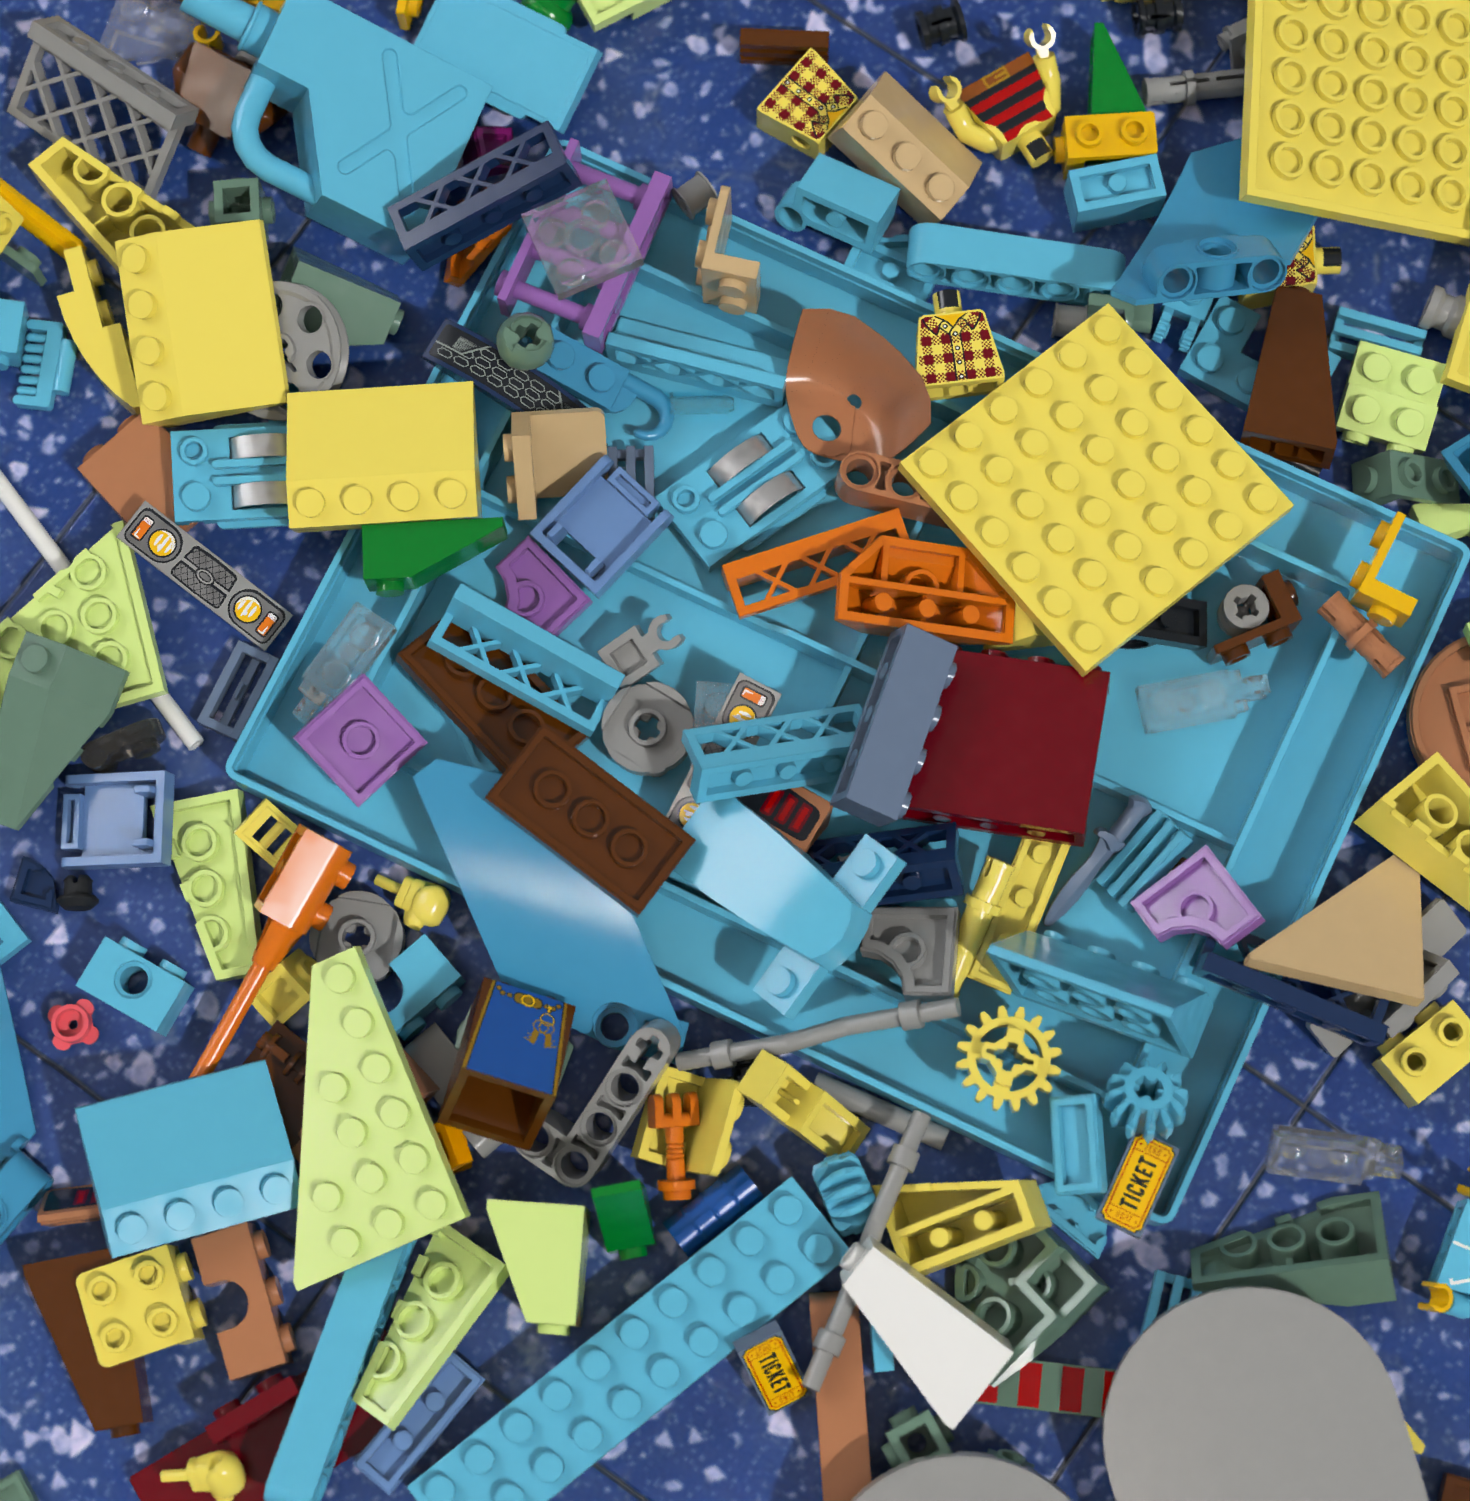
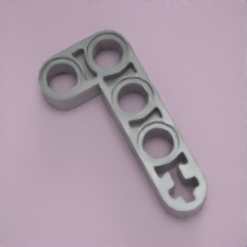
(608, 1099)

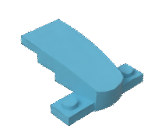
(786, 894)

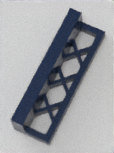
(486, 205)
(927, 872)
(1292, 997)

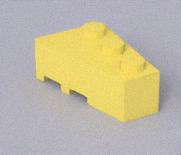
(959, 1220)

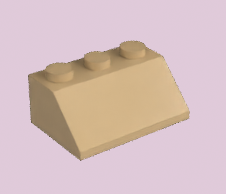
(908, 148)

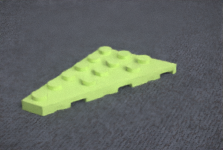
(97, 610)
(367, 1144)

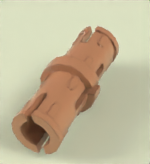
(1361, 634)

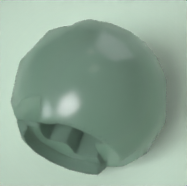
(515, 329)

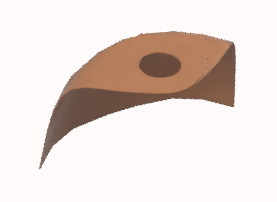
(844, 357)

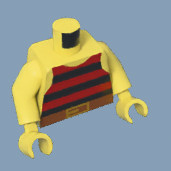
(1009, 106)

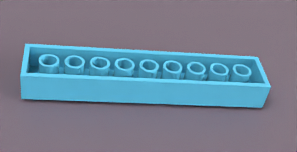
(643, 1357)

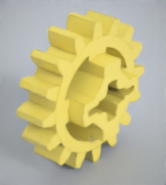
(1013, 1038)

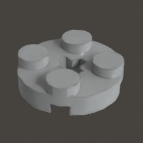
(622, 736)
(379, 923)

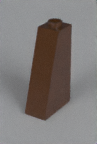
(1292, 389)
(112, 1396)

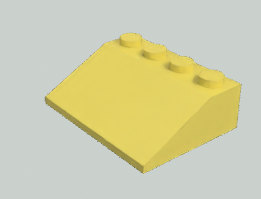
(202, 322)
(382, 456)

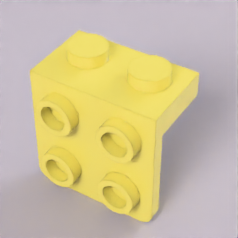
(706, 1145)
(141, 1305)

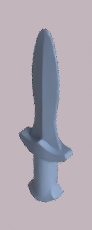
(1108, 844)

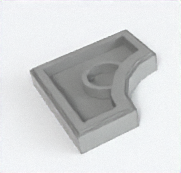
(918, 946)

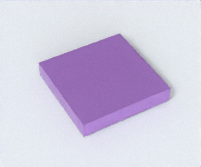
(360, 739)

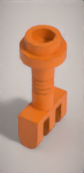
(674, 1120)

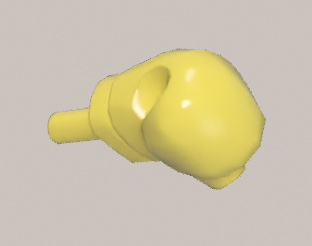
(421, 900)
(212, 1472)

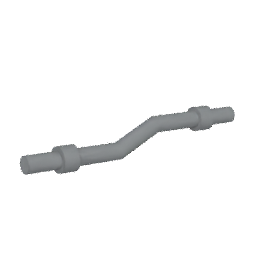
(908, 1015)
(902, 1161)

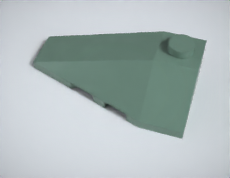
(46, 716)
(1326, 1255)

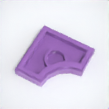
(540, 588)
(1200, 900)

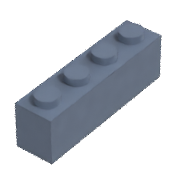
(895, 726)

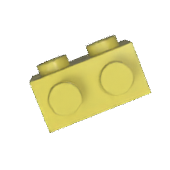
(1427, 1054)

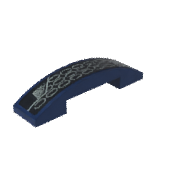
(476, 359)

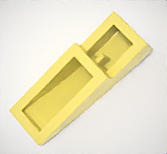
(801, 1106)

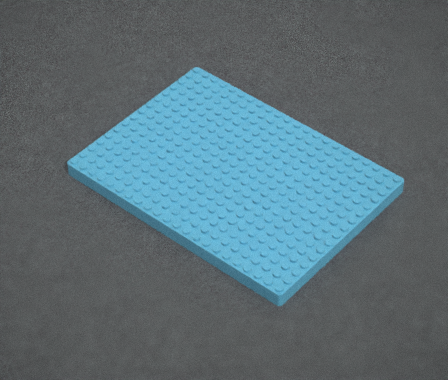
(1257, 788)

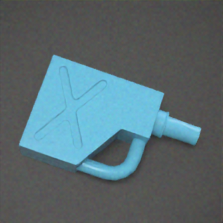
(365, 108)

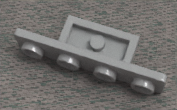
(1439, 933)

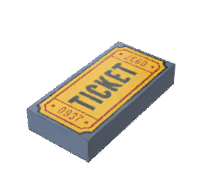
(1137, 1184)
(772, 1367)

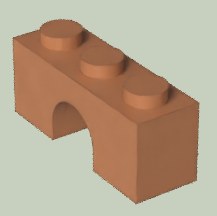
(261, 1338)

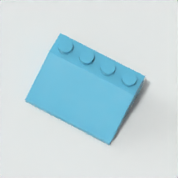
(1104, 990)
(188, 1158)

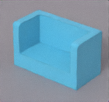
(1114, 192)

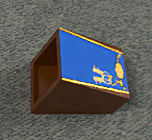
(507, 1064)

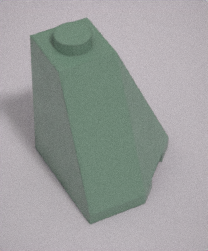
(364, 307)

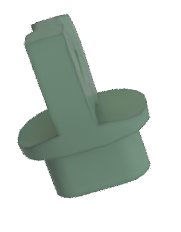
(1137, 317)

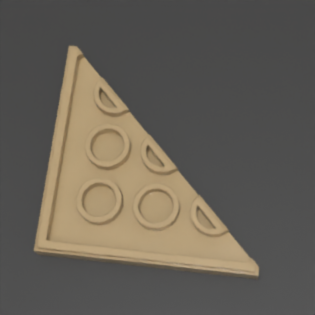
(1357, 939)

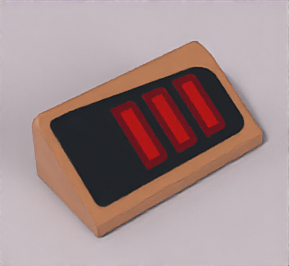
(793, 812)
(68, 1206)

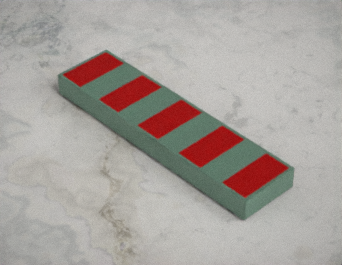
(1053, 1389)

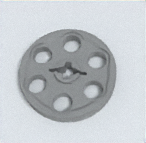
(305, 346)

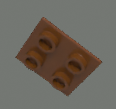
(286, 1063)

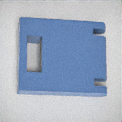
(607, 521)
(112, 820)

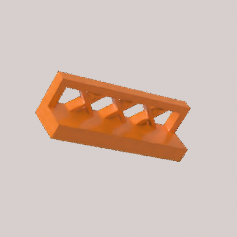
(804, 553)

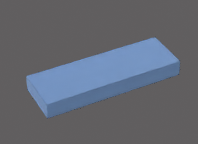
(396, 1452)

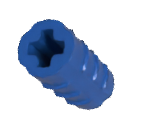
(713, 1210)

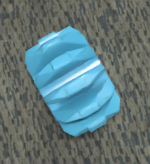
(1146, 1100)
(844, 1192)

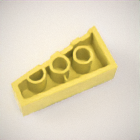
(100, 200)
(1427, 826)

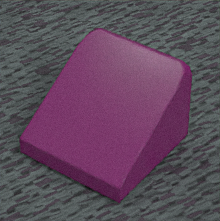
(485, 140)

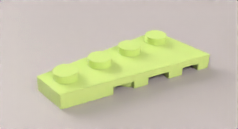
(217, 879)
(441, 1305)

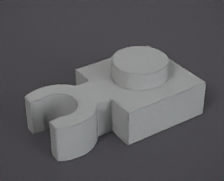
(636, 652)

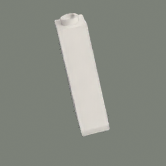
(929, 1332)

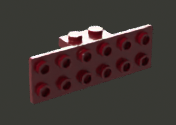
(254, 1435)

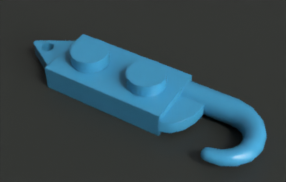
(602, 382)

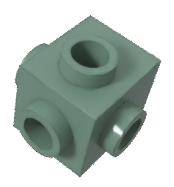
(241, 201)
(909, 1422)

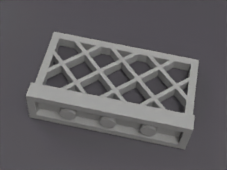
(110, 74)

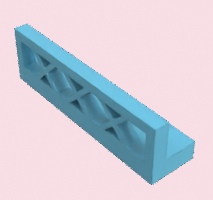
(698, 362)
(529, 645)
(772, 767)

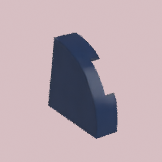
(35, 887)

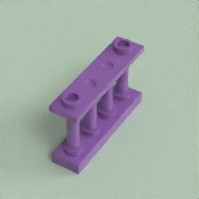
(597, 319)

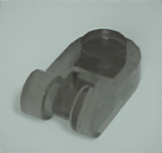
(136, 740)

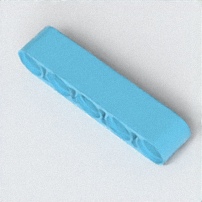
(1011, 263)

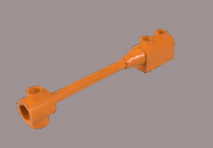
(294, 904)

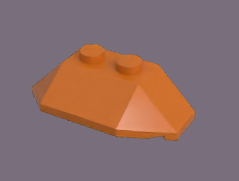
(926, 586)

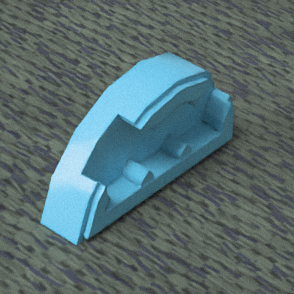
(1076, 1219)

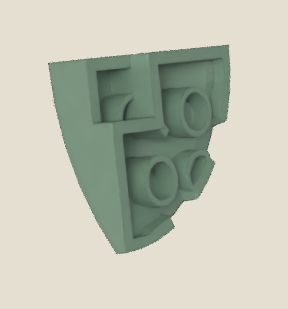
(1028, 1293)

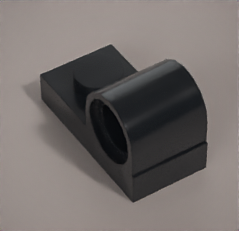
(1179, 626)

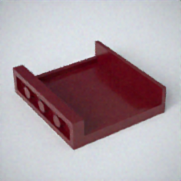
(1013, 749)

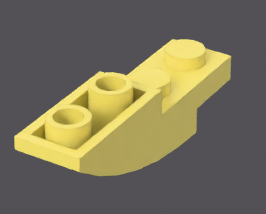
(95, 332)

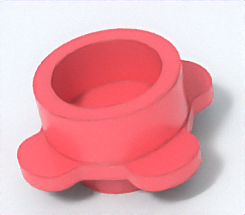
(60, 1019)

